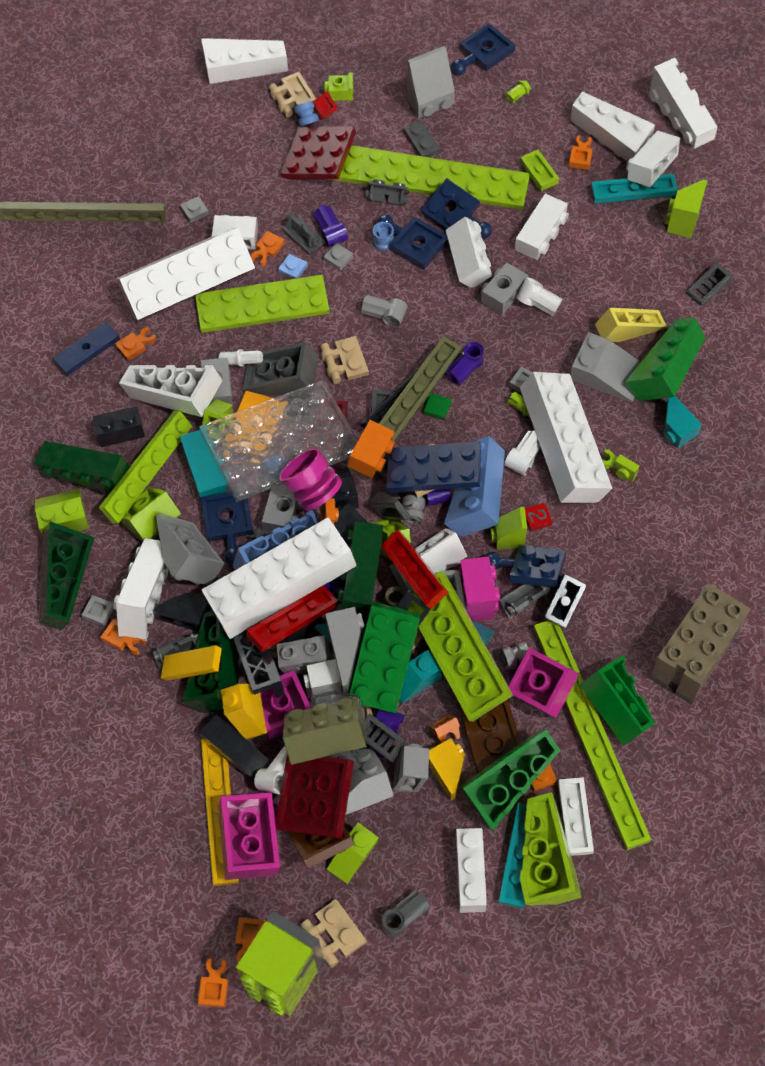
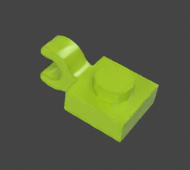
(622, 466)

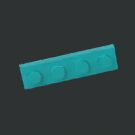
(626, 190)
(511, 889)

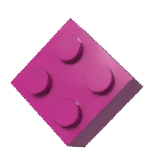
(479, 588)
(543, 682)
(276, 708)

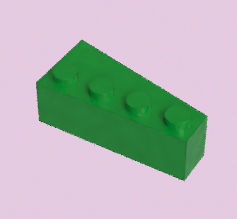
(667, 362)
(505, 780)

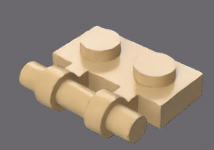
(296, 88)
(351, 358)
(341, 930)

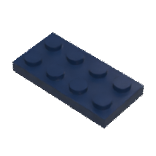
(434, 467)

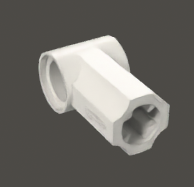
(534, 294)
(523, 456)
(271, 778)

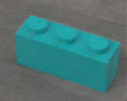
(202, 465)

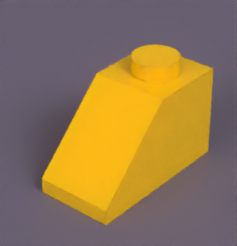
(244, 710)
(447, 765)

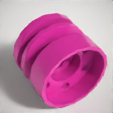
(310, 479)

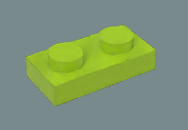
(539, 170)

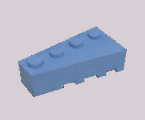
(479, 507)
(278, 536)

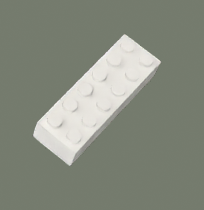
(185, 273)
(565, 438)
(279, 577)

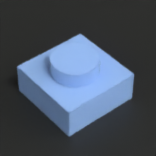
(292, 267)

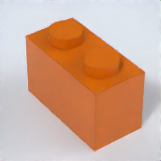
(371, 448)

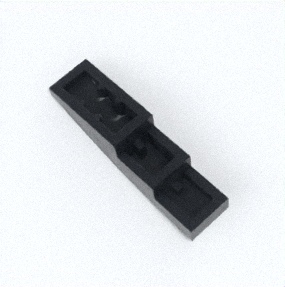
(235, 748)

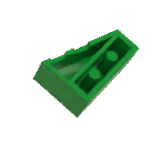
(617, 701)

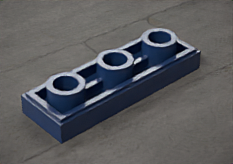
(95, 342)

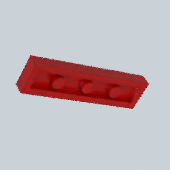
(414, 569)
(292, 618)

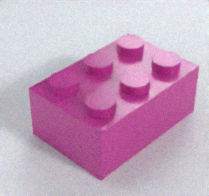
(248, 836)

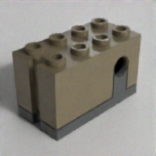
(700, 643)

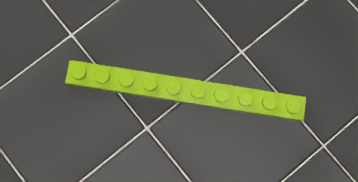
(595, 742)

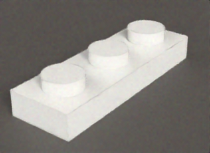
(575, 816)

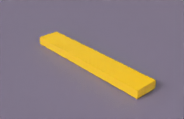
(216, 785)

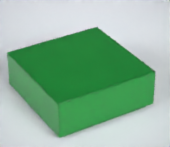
(437, 406)

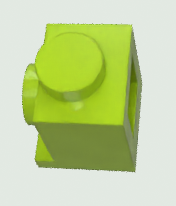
(340, 87)
(217, 410)

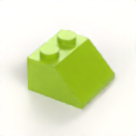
(685, 209)
(64, 509)
(142, 515)

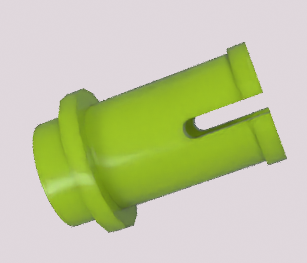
(518, 91)
(519, 403)

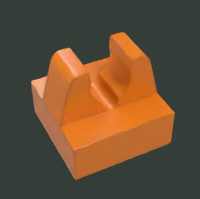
(443, 726)

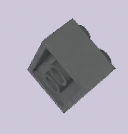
(282, 370)

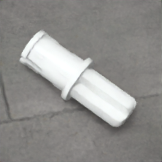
(242, 357)

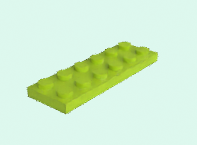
(262, 303)
(462, 654)

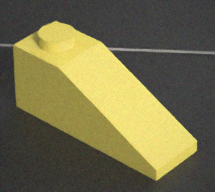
(625, 324)

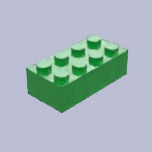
(384, 656)

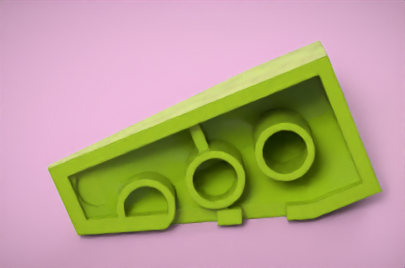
(547, 865)

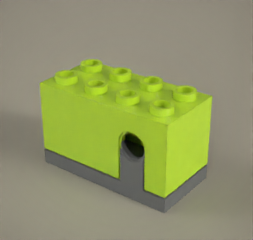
(280, 964)

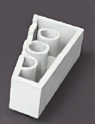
(243, 58)
(681, 104)
(611, 125)
(172, 387)
(141, 590)

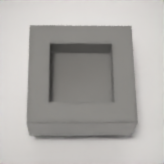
(194, 209)
(338, 256)
(519, 378)
(98, 611)

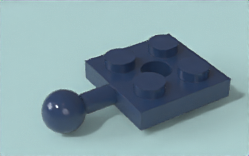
(476, 52)
(465, 203)
(416, 230)
(218, 528)
(524, 565)

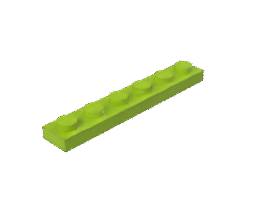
(145, 467)

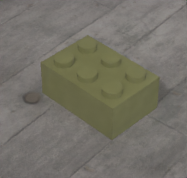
(324, 730)

